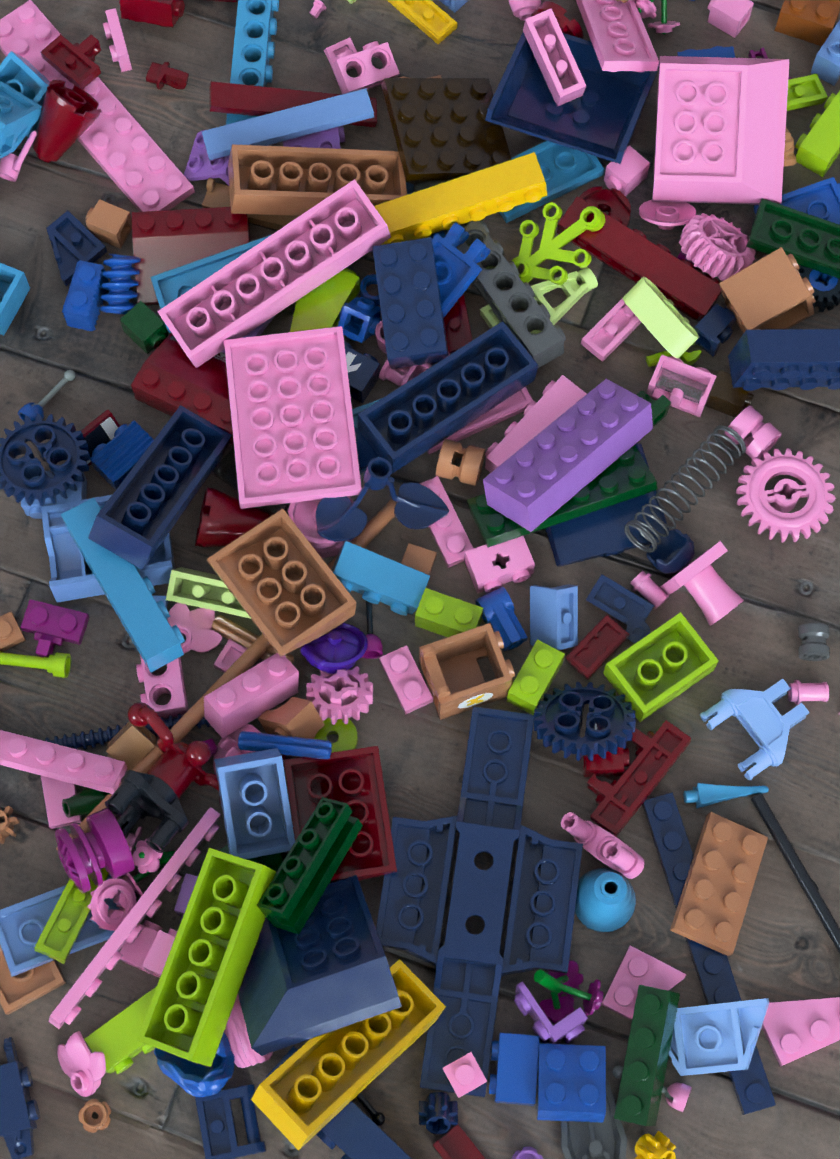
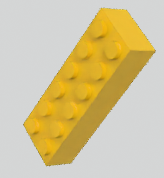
(343, 1062)

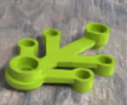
(551, 247)

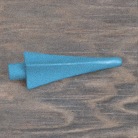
(710, 794)

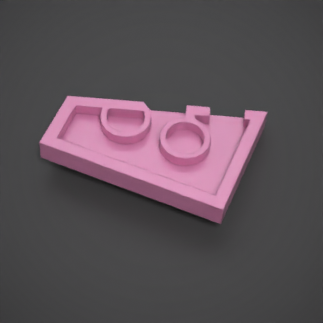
(801, 1027)

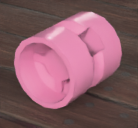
(756, 434)

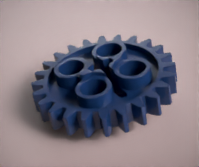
(64, 445)
(608, 722)

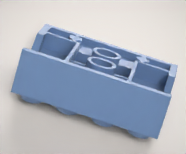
(69, 571)

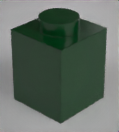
(144, 327)

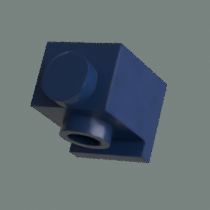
(715, 328)

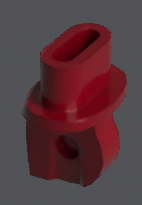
(163, 74)

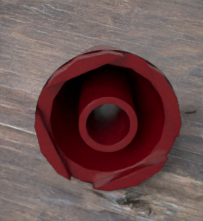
(63, 120)
(224, 519)

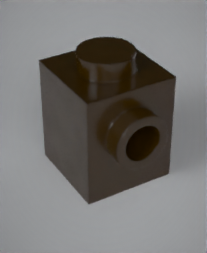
(726, 398)

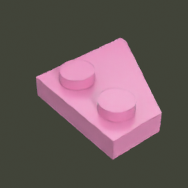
(635, 970)

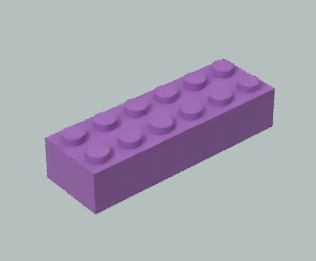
(568, 454)

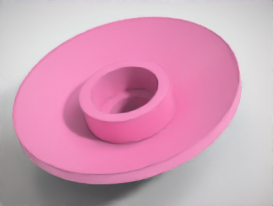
(667, 214)

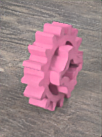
(340, 694)

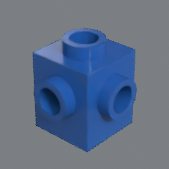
(359, 318)

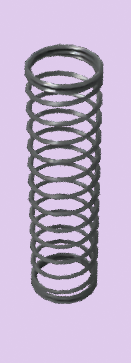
(730, 452)

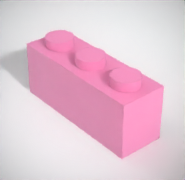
(554, 57)
(251, 694)

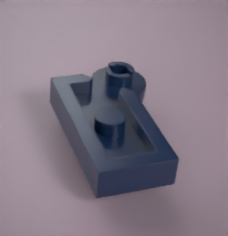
(623, 606)

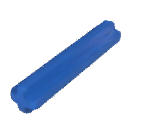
(286, 744)

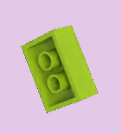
(660, 666)

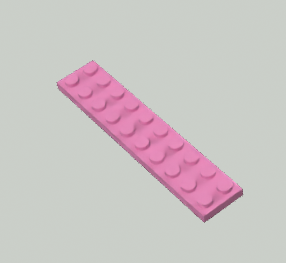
(115, 136)

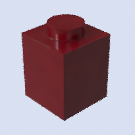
(610, 766)

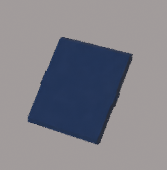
(603, 530)

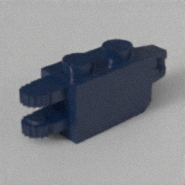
(17, 1109)

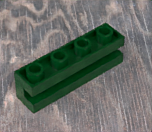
(310, 865)

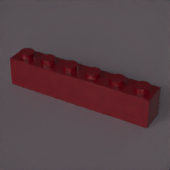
(637, 257)

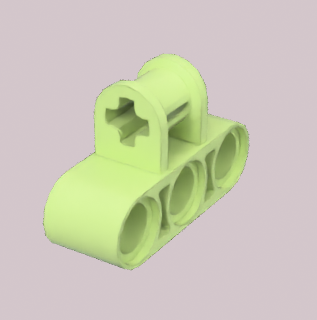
(660, 317)

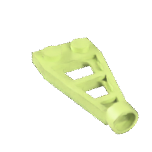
(573, 290)

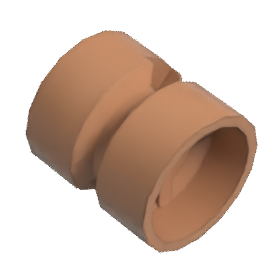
(470, 464)

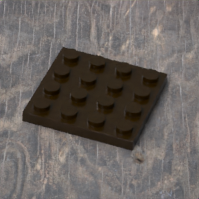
(443, 126)

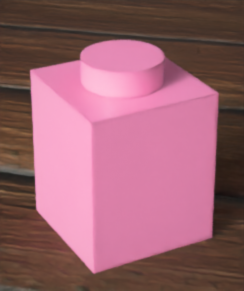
(730, 15)
(628, 174)

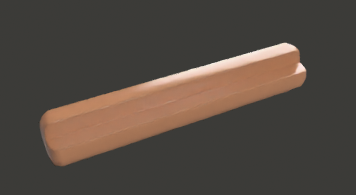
(240, 635)

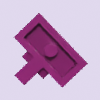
(53, 625)

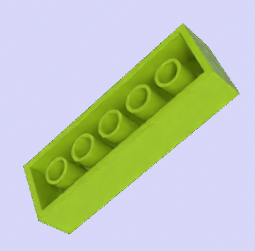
(208, 959)

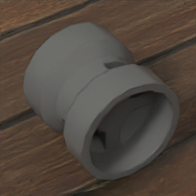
(813, 642)

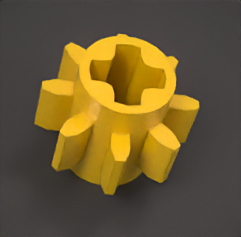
(654, 1147)

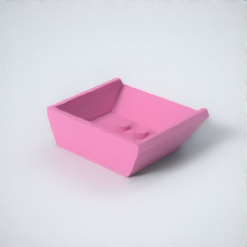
(720, 130)

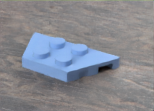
(716, 1036)

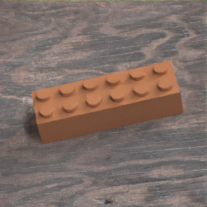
(298, 178)

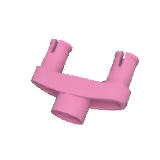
(604, 846)

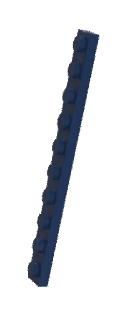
(710, 965)

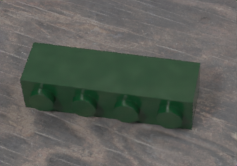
(647, 1056)

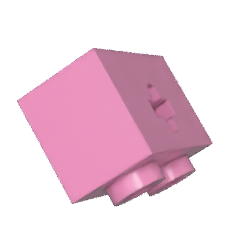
(511, 553)

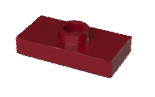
(597, 647)

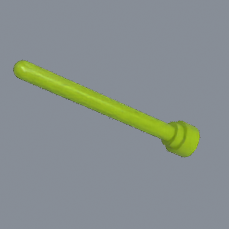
(56, 664)

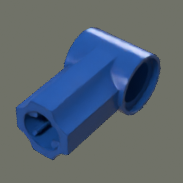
(499, 612)

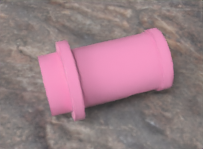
(649, 589)
(808, 692)

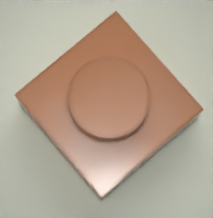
(9, 632)

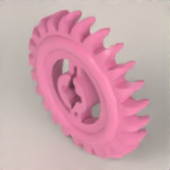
(775, 515)

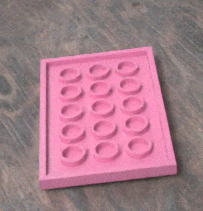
(292, 417)

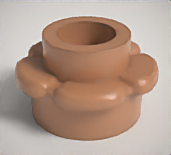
(85, 1115)

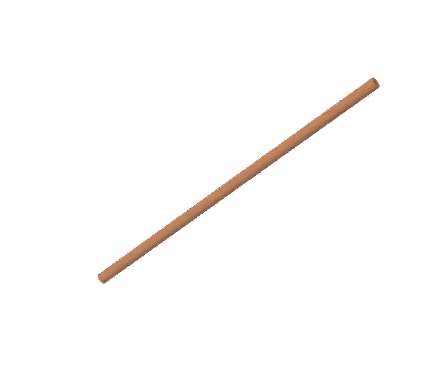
(244, 662)

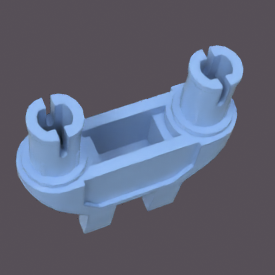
(760, 720)

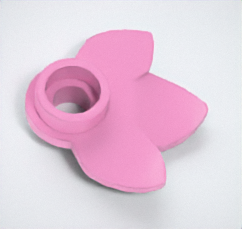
(195, 627)
(81, 1065)

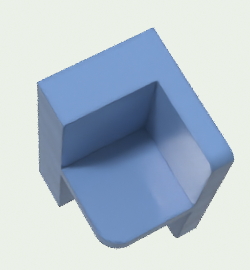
(554, 615)

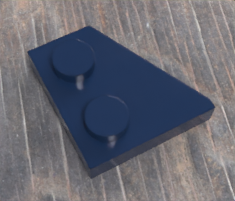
(72, 243)

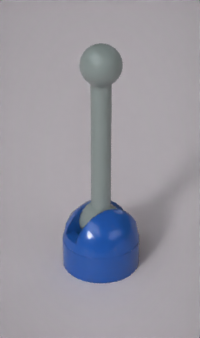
(32, 409)

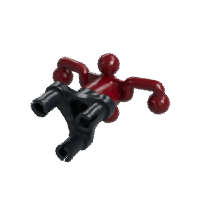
(160, 789)

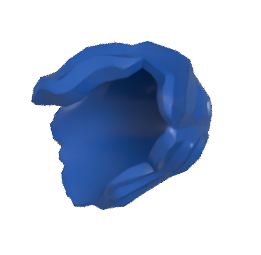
(197, 1078)

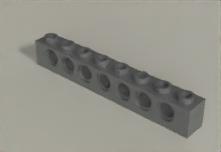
(541, 346)

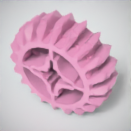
(716, 246)

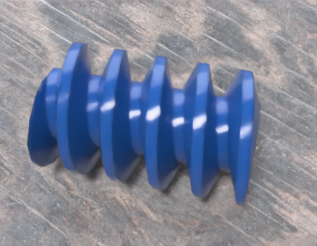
(119, 284)

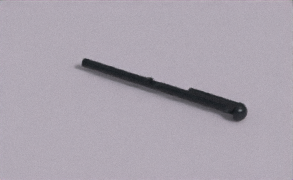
(798, 869)

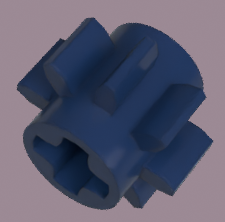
(438, 1112)

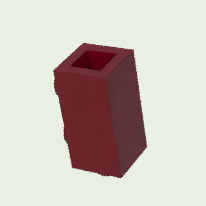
(158, 12)

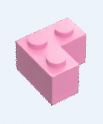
(149, 949)

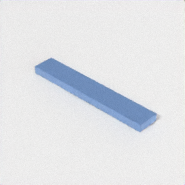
(289, 123)

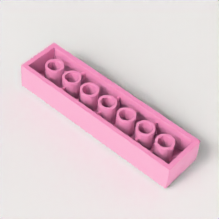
(275, 273)

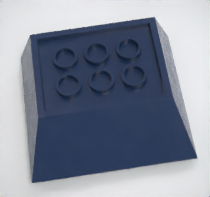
(594, 123)
(318, 977)

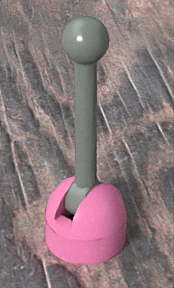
(675, 1094)

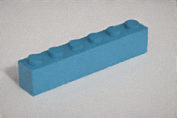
(126, 592)

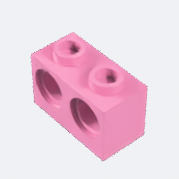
(367, 74)
(168, 683)

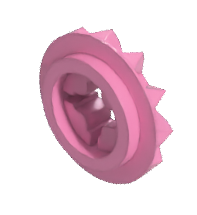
(123, 896)

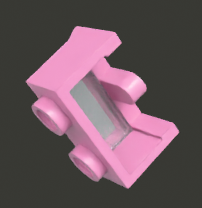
(681, 384)

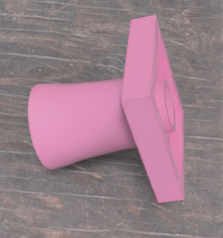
(706, 586)

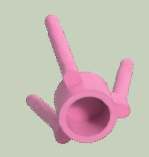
(11, 164)

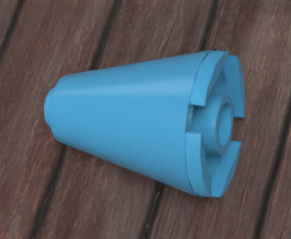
(601, 909)

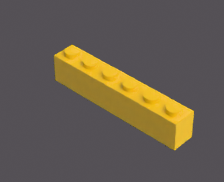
(464, 199)

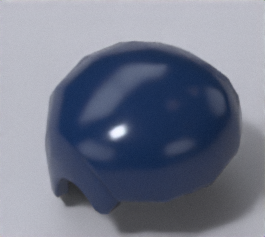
(673, 552)

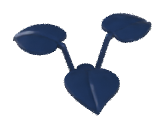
(416, 507)

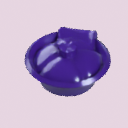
(336, 649)

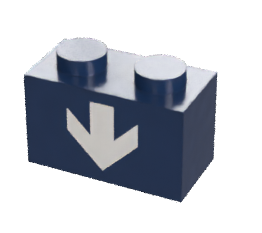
(362, 372)

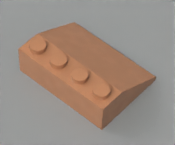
(283, 584)

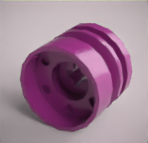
(91, 851)

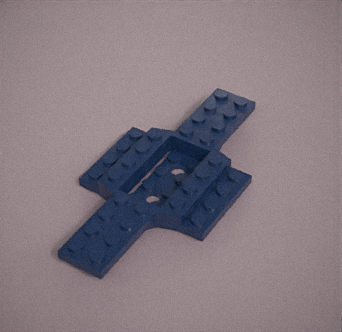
(540, 899)

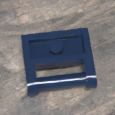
(218, 1124)

